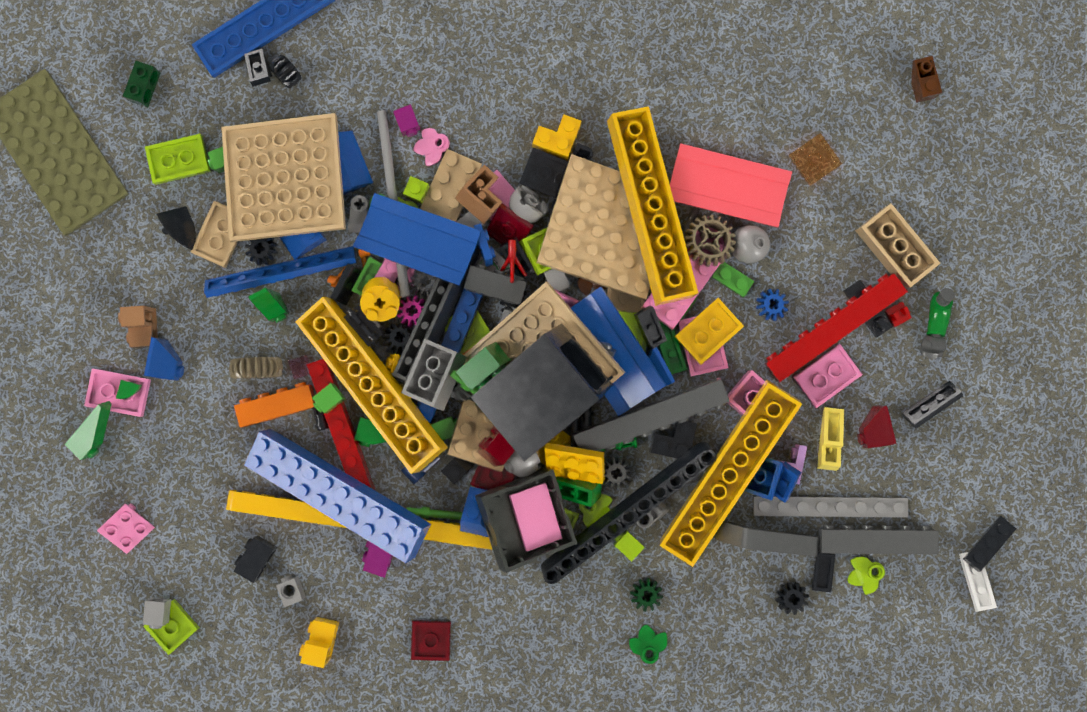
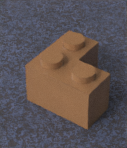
(477, 195)
(140, 323)

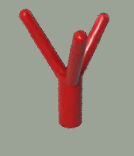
(511, 258)

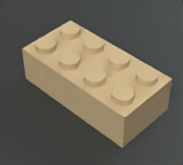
(897, 246)

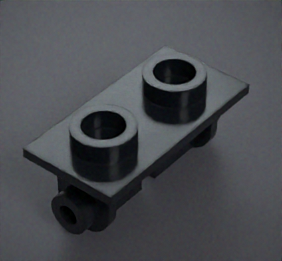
(365, 328)

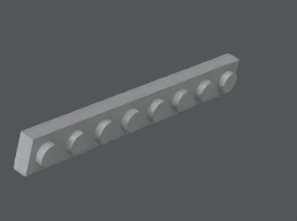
(832, 507)

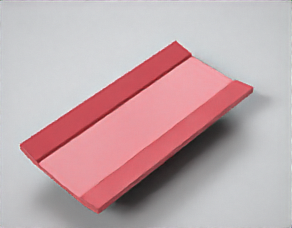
(729, 185)

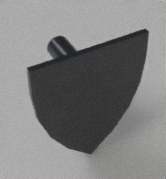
(179, 226)

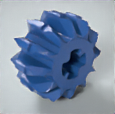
(779, 306)

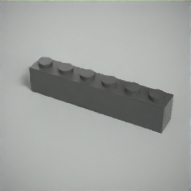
(878, 540)

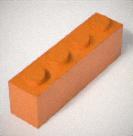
(274, 406)

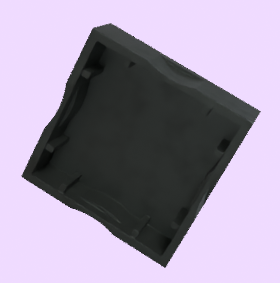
(503, 528)

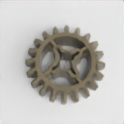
(706, 234)
(255, 367)

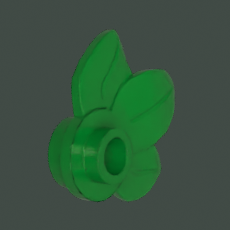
(648, 641)

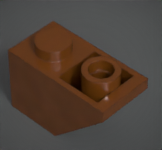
(925, 79)

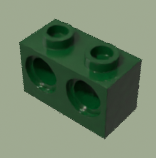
(141, 84)

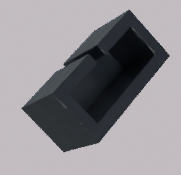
(253, 561)

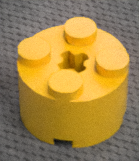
(379, 309)

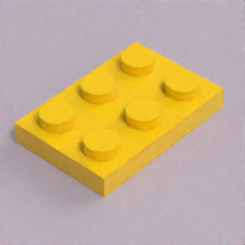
(709, 331)
(575, 463)

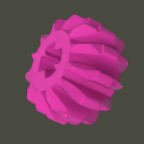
(409, 305)

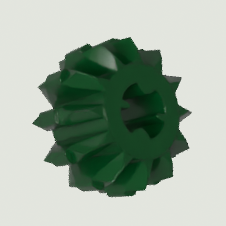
(654, 595)

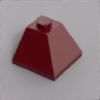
(876, 428)

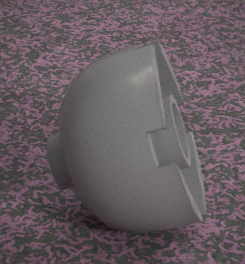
(526, 205)
(751, 244)
(520, 468)

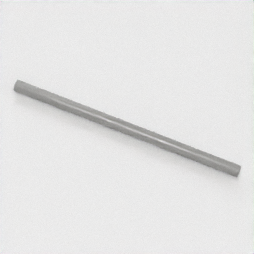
(391, 189)

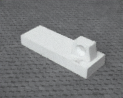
(978, 586)

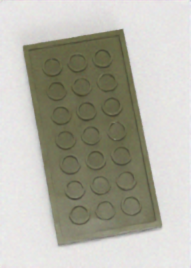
(57, 153)

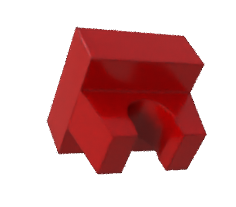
(898, 314)

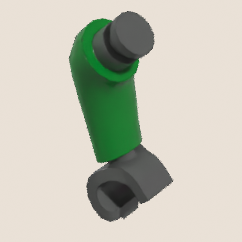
(939, 316)

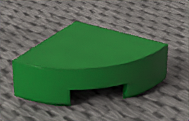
(127, 389)

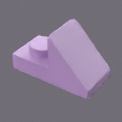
(798, 456)

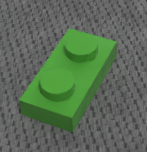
(367, 273)
(733, 279)

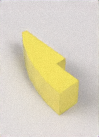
(831, 439)

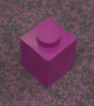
(407, 121)

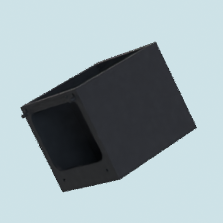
(542, 391)

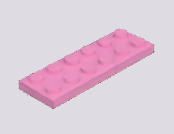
(672, 312)

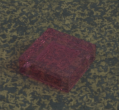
(299, 367)

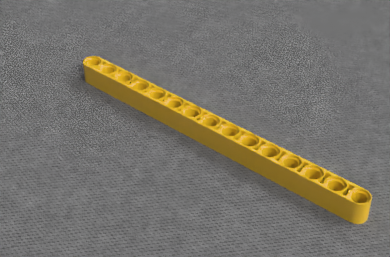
(300, 511)

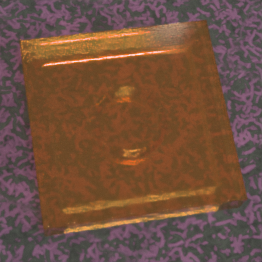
(815, 159)

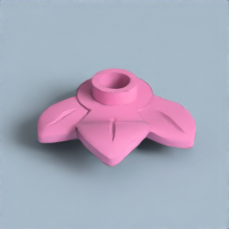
(429, 147)

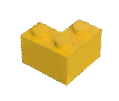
(560, 142)
(321, 642)

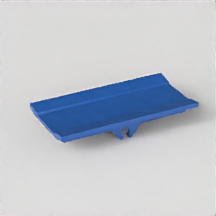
(417, 239)
(608, 326)

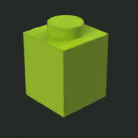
(416, 190)
(628, 545)

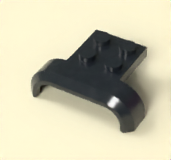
(546, 172)

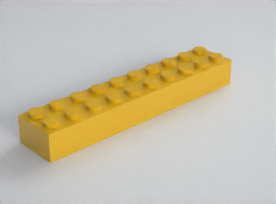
(652, 206)
(371, 385)
(730, 473)

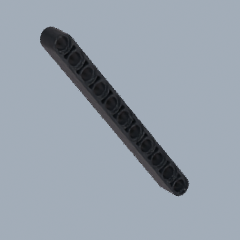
(632, 505)

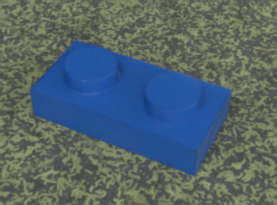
(486, 251)
(786, 482)

